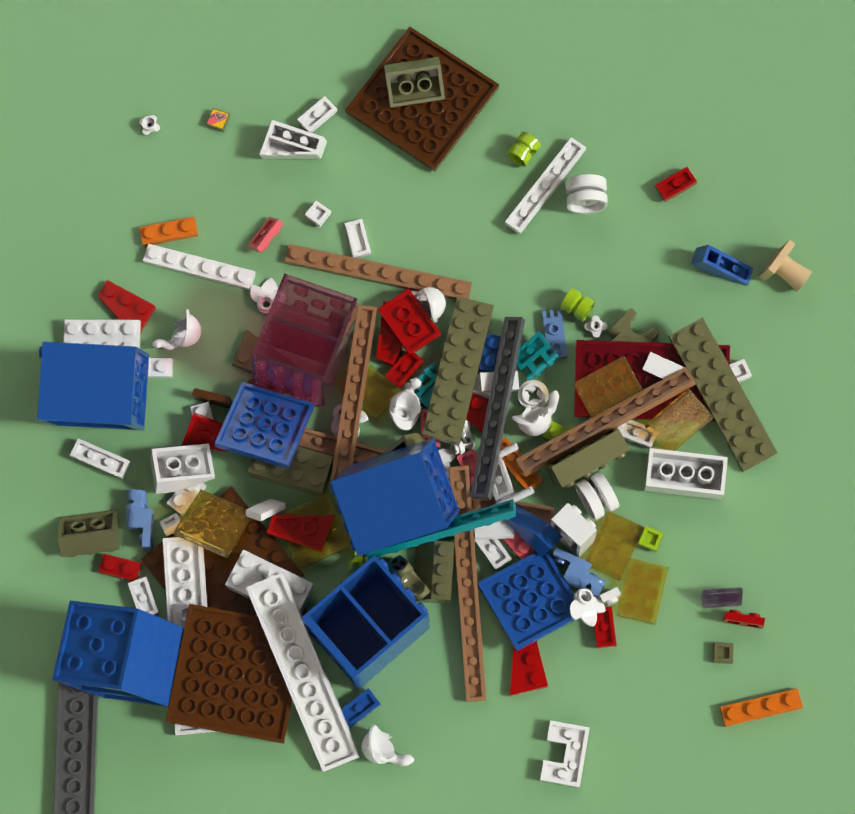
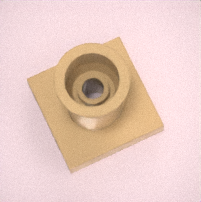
(786, 268)

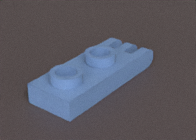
(555, 332)

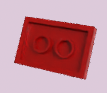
(409, 322)

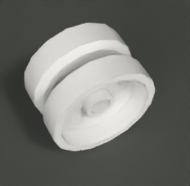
(586, 194)
(596, 495)

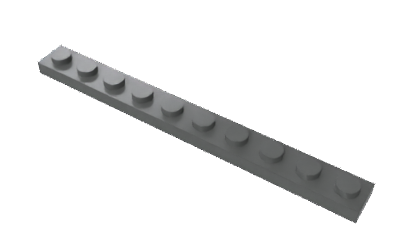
(497, 408)

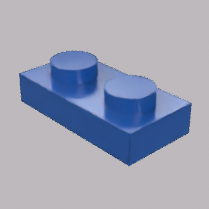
(490, 353)
(360, 708)

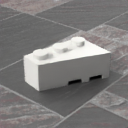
(291, 143)

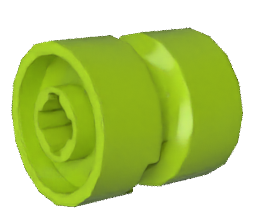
(523, 149)
(579, 306)

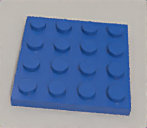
(264, 425)
(529, 599)

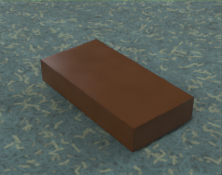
(212, 398)

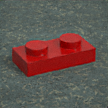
(676, 184)
(404, 369)
(119, 567)
(752, 620)
(605, 629)

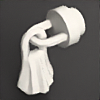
(459, 450)

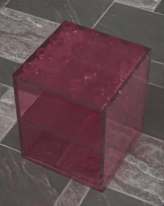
(304, 340)

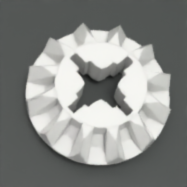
(531, 386)

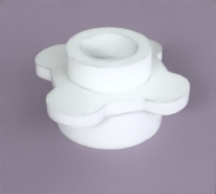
(149, 120)
(595, 331)

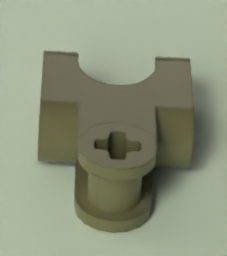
(622, 332)
(408, 576)

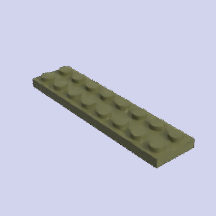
(457, 371)
(723, 394)

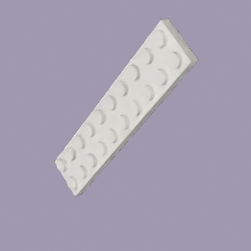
(184, 586)
(303, 671)

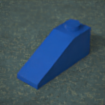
(721, 264)
(534, 531)

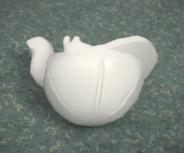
(432, 301)
(184, 336)
(405, 406)
(538, 420)
(380, 750)

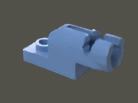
(140, 518)
(578, 572)

